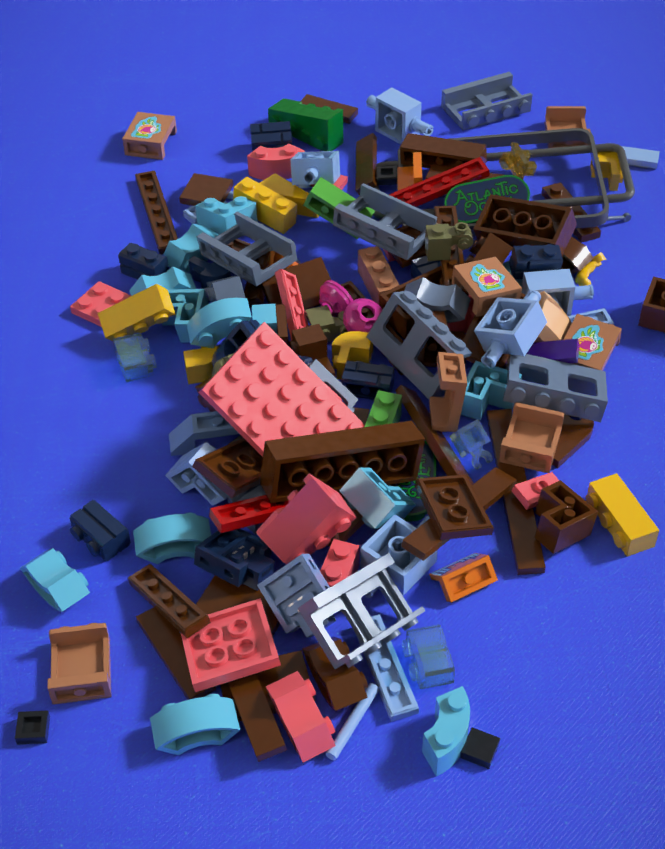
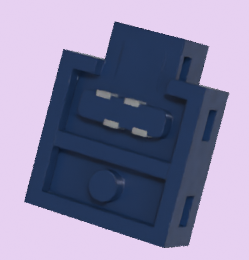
(235, 558)

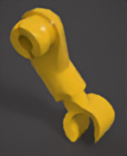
(581, 277)

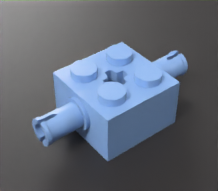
(398, 115)
(310, 166)
(558, 285)
(510, 327)
(388, 539)

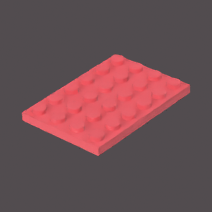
(274, 394)

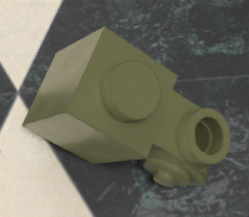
(441, 237)
(330, 325)

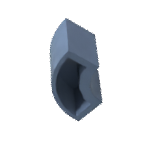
(441, 298)

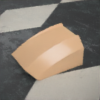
(557, 320)

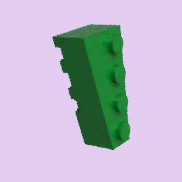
(309, 123)

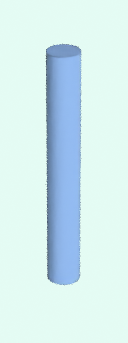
(352, 722)

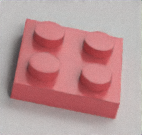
(96, 300)

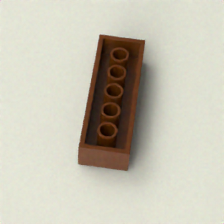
(334, 456)

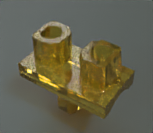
(518, 161)

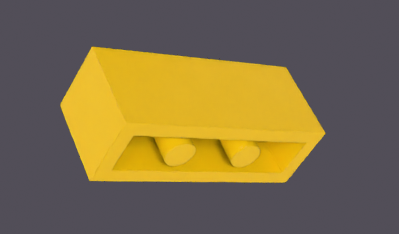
(271, 207)
(137, 313)
(622, 515)

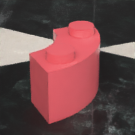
(267, 161)
(300, 716)

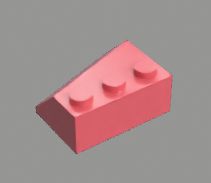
(306, 521)

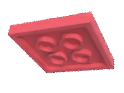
(231, 646)

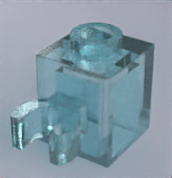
(471, 440)

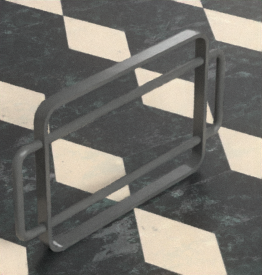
(550, 136)

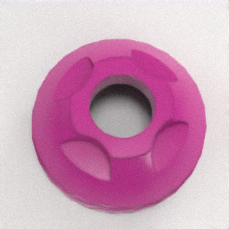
(334, 296)
(355, 320)

